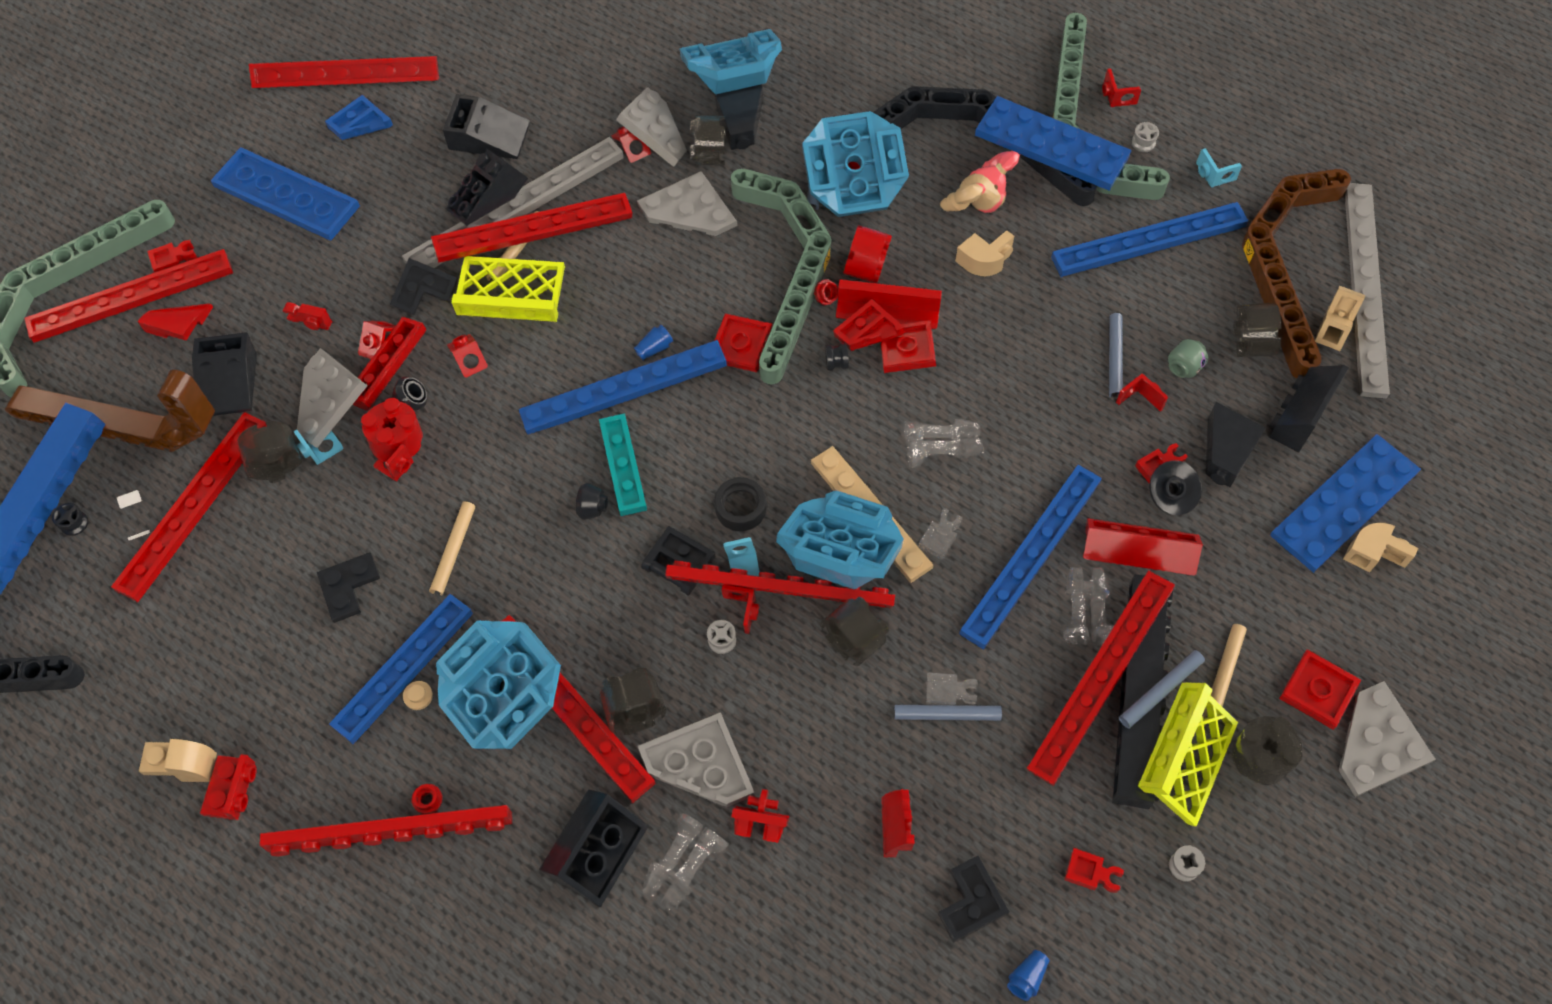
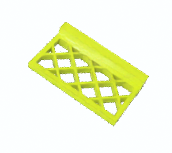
(506, 305)
(1176, 744)

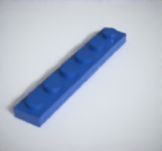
(401, 669)

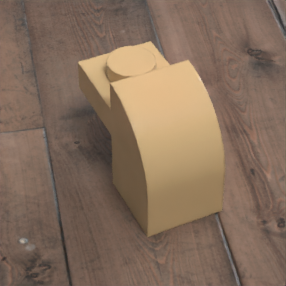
(984, 258)
(1339, 318)
(1377, 542)
(180, 758)

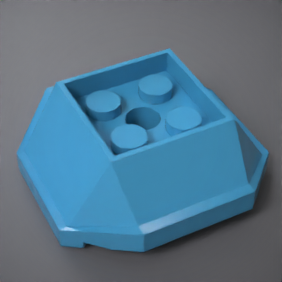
(734, 62)
(858, 139)
(841, 539)
(472, 679)

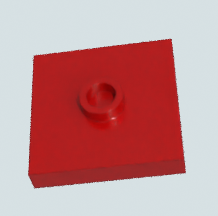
(743, 341)
(909, 350)
(1320, 689)

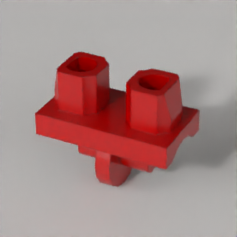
(746, 817)

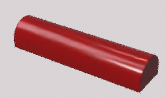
(388, 360)

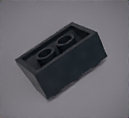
(1306, 405)
(594, 847)

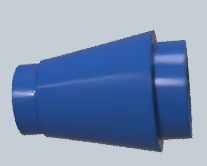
(654, 342)
(1028, 976)

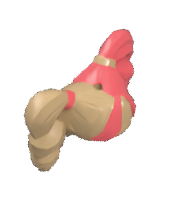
(984, 186)

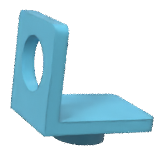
(1210, 171)
(309, 450)
(743, 559)

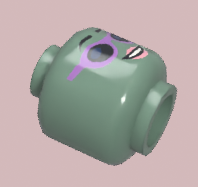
(1187, 358)

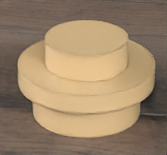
(417, 695)

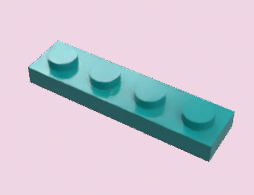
(622, 465)

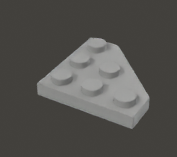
(653, 124)
(689, 206)
(325, 396)
(1380, 742)
(699, 761)

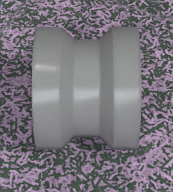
(1145, 137)
(721, 631)
(1182, 868)

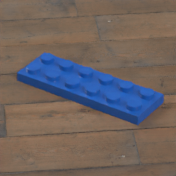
(1053, 143)
(285, 193)
(1345, 503)

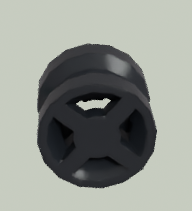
(836, 356)
(64, 516)

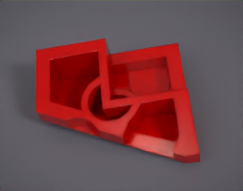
(174, 321)
(896, 823)

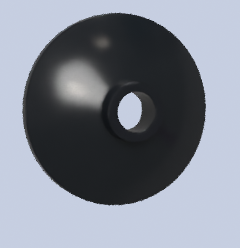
(1184, 482)

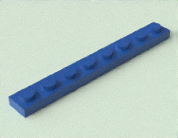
(1149, 239)
(622, 387)
(1030, 557)

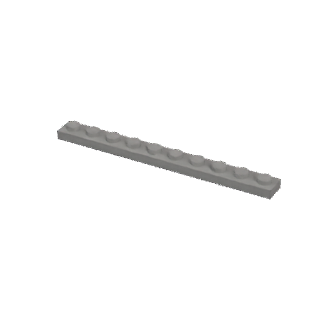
(536, 192)
(1366, 280)

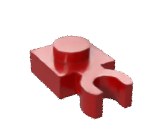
(169, 256)
(311, 316)
(1151, 461)
(1087, 871)

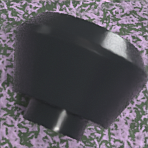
(410, 392)
(590, 501)

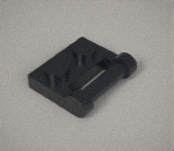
(677, 547)

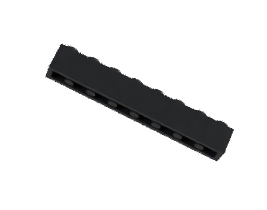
(1138, 742)

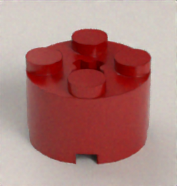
(867, 254)
(389, 426)

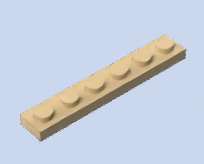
(842, 477)

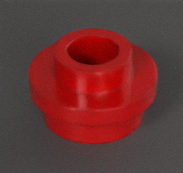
(826, 292)
(418, 795)

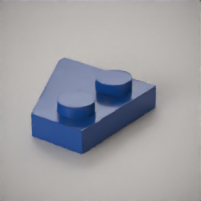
(358, 119)

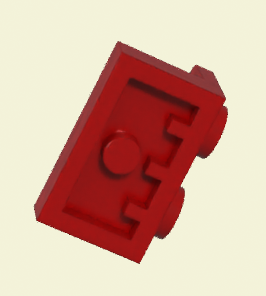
(228, 787)

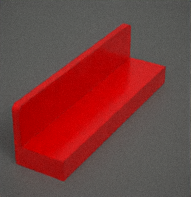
(901, 302)
(1142, 547)

